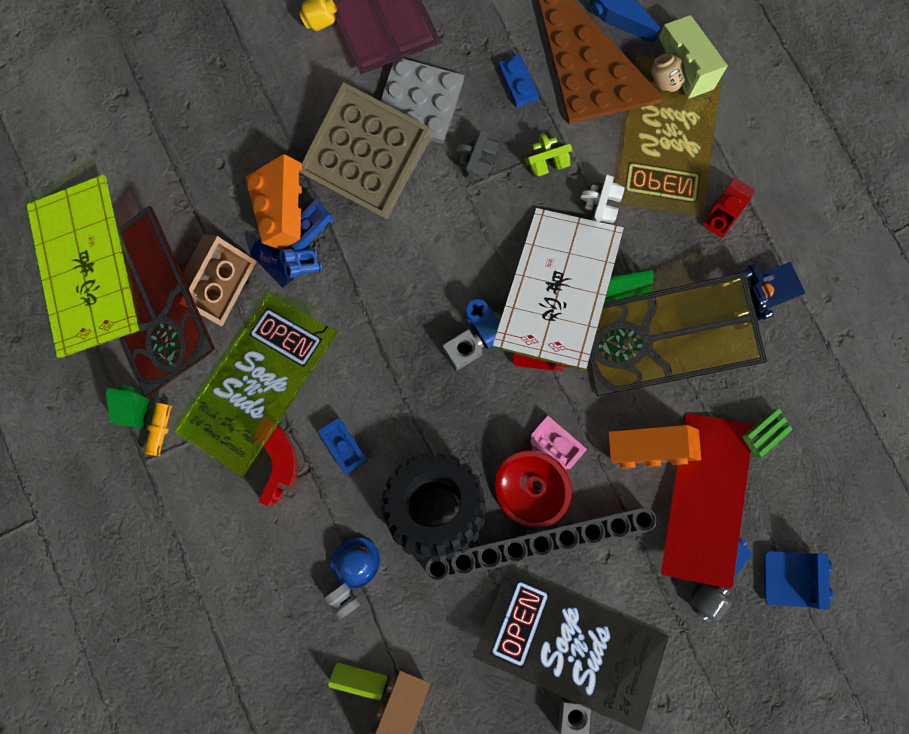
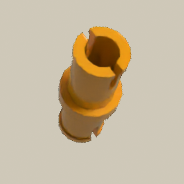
(157, 429)

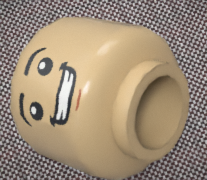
(668, 72)

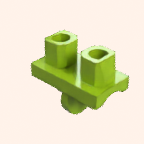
(560, 155)

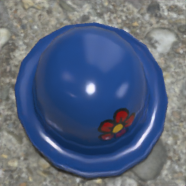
(355, 562)

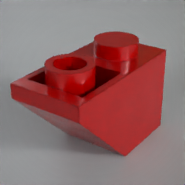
(728, 207)

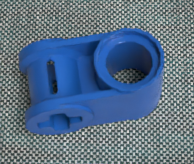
(485, 325)

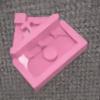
(557, 442)

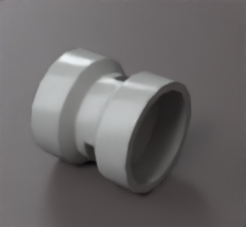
(337, 597)

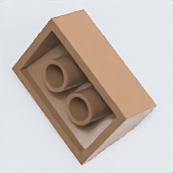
(216, 277)

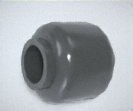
(711, 602)

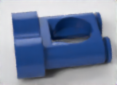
(291, 262)

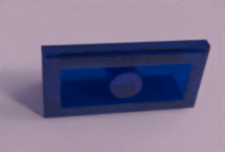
(269, 259)

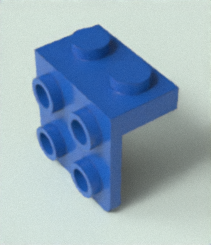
(797, 579)

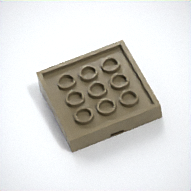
(366, 150)

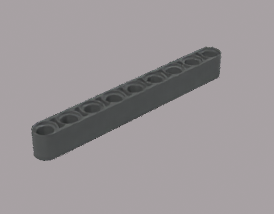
(554, 546)

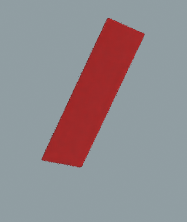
(709, 505)

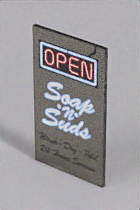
(572, 648)

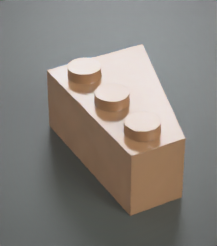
(403, 705)

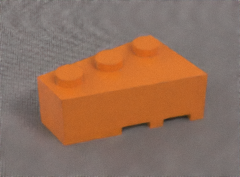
(275, 201)
(655, 446)

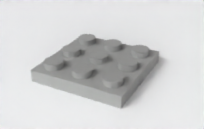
(424, 94)

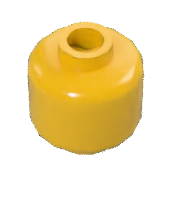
(318, 14)

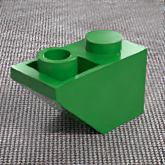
(127, 407)

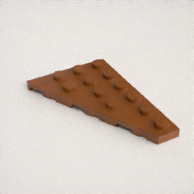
(590, 67)

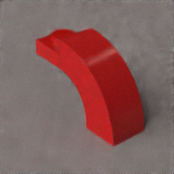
(283, 466)

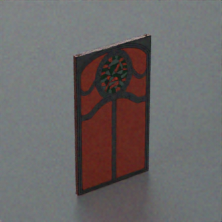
(168, 320)

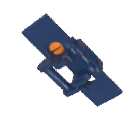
(772, 287)

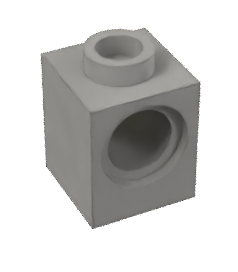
(457, 359)
(567, 727)

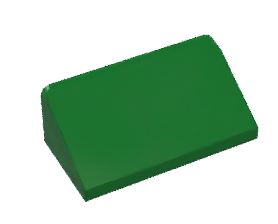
(629, 285)

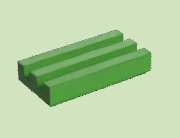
(772, 441)

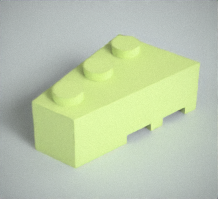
(699, 56)

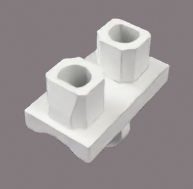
(609, 191)

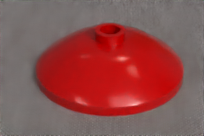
(523, 498)

